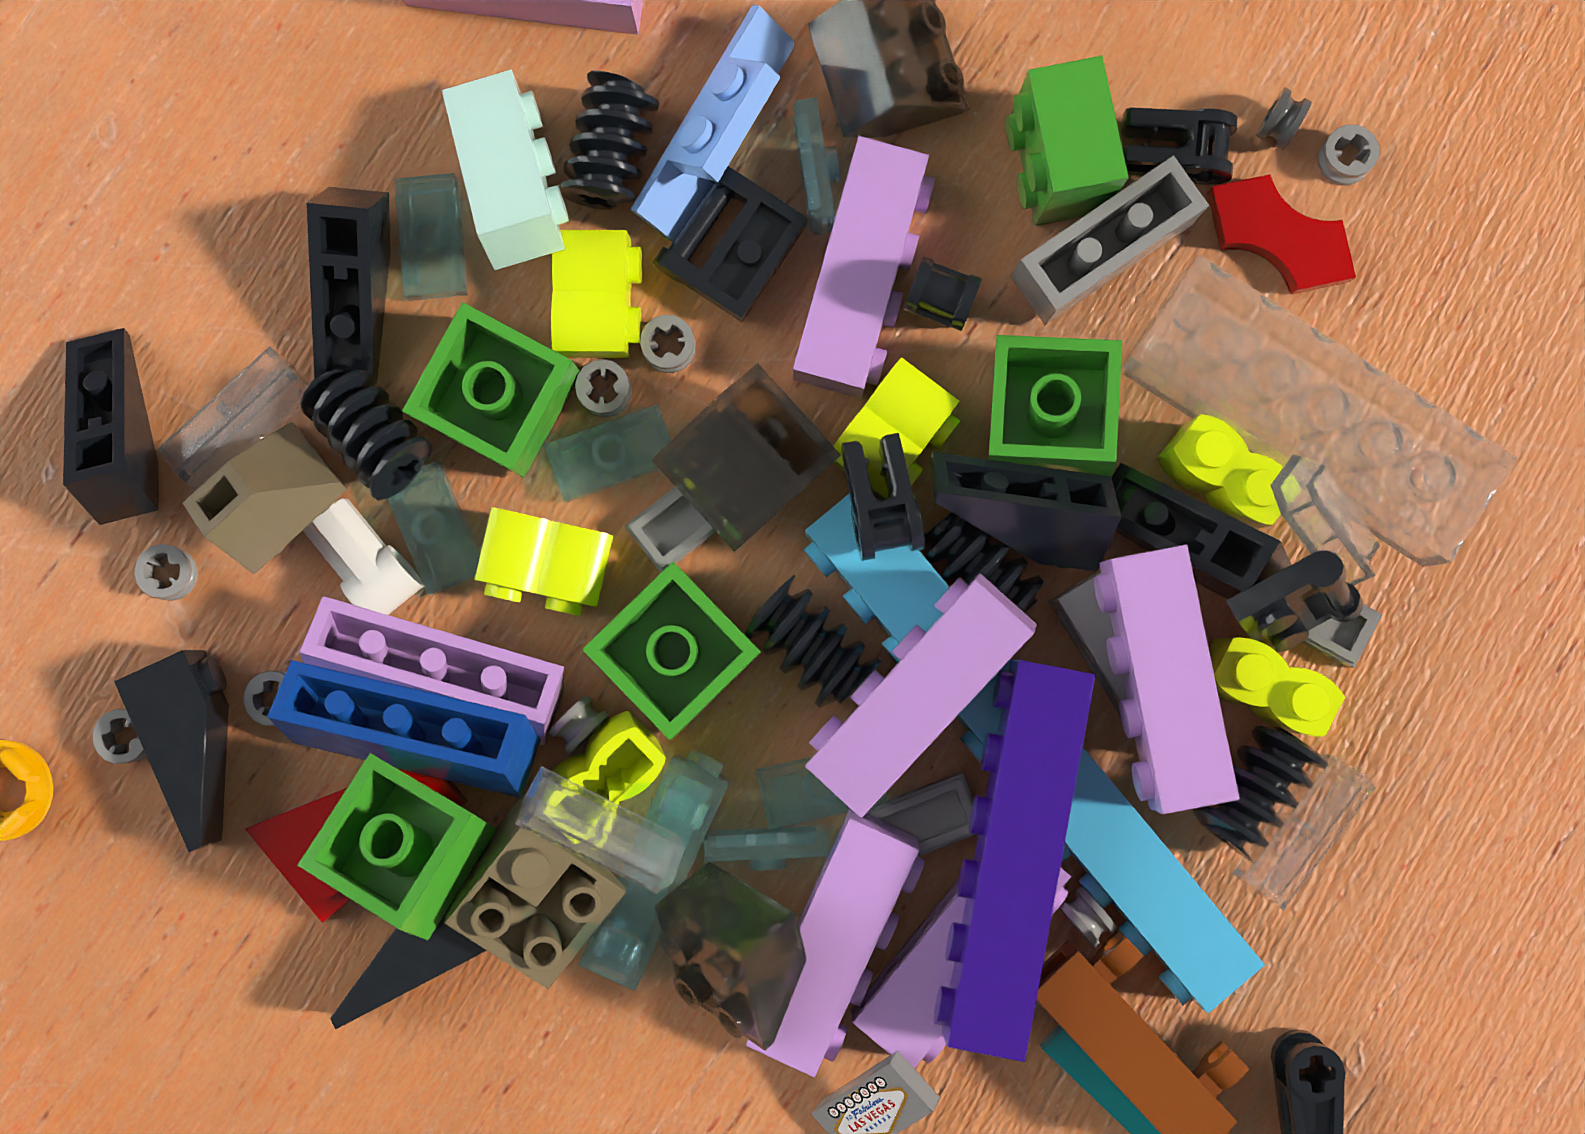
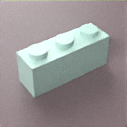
(506, 169)

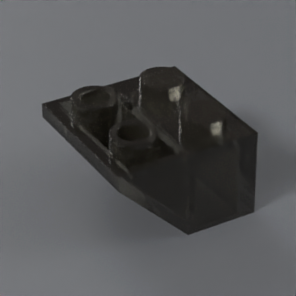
(887, 65)
(746, 457)
(732, 952)

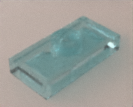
(817, 165)
(430, 236)
(608, 453)
(435, 530)
(796, 795)
(766, 847)

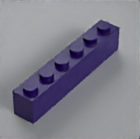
(1015, 860)

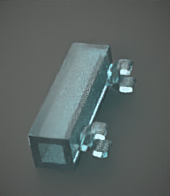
(686, 807)

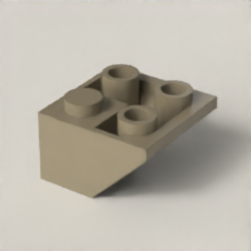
(264, 497)
(532, 901)

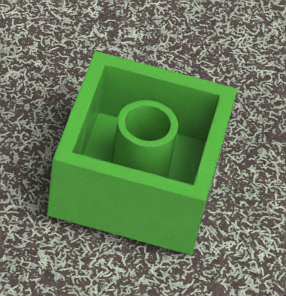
(1066, 140)
(492, 390)
(1056, 403)
(672, 650)
(397, 847)

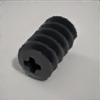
(607, 141)
(366, 430)
(972, 555)
(810, 645)
(1260, 787)

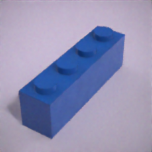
(406, 728)

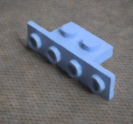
(715, 124)

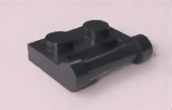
(747, 252)
(1278, 613)

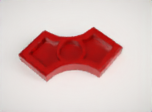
(1303, 249)

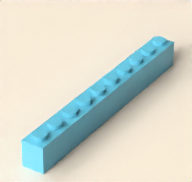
(1104, 833)

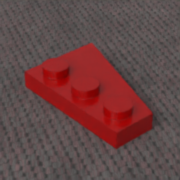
(291, 834)

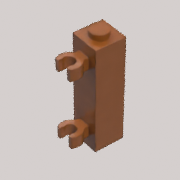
(1127, 1049)

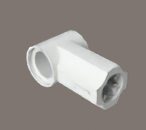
(371, 572)

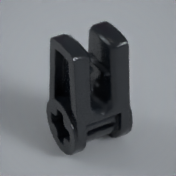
(1188, 128)
(942, 294)
(876, 522)
(1311, 1100)

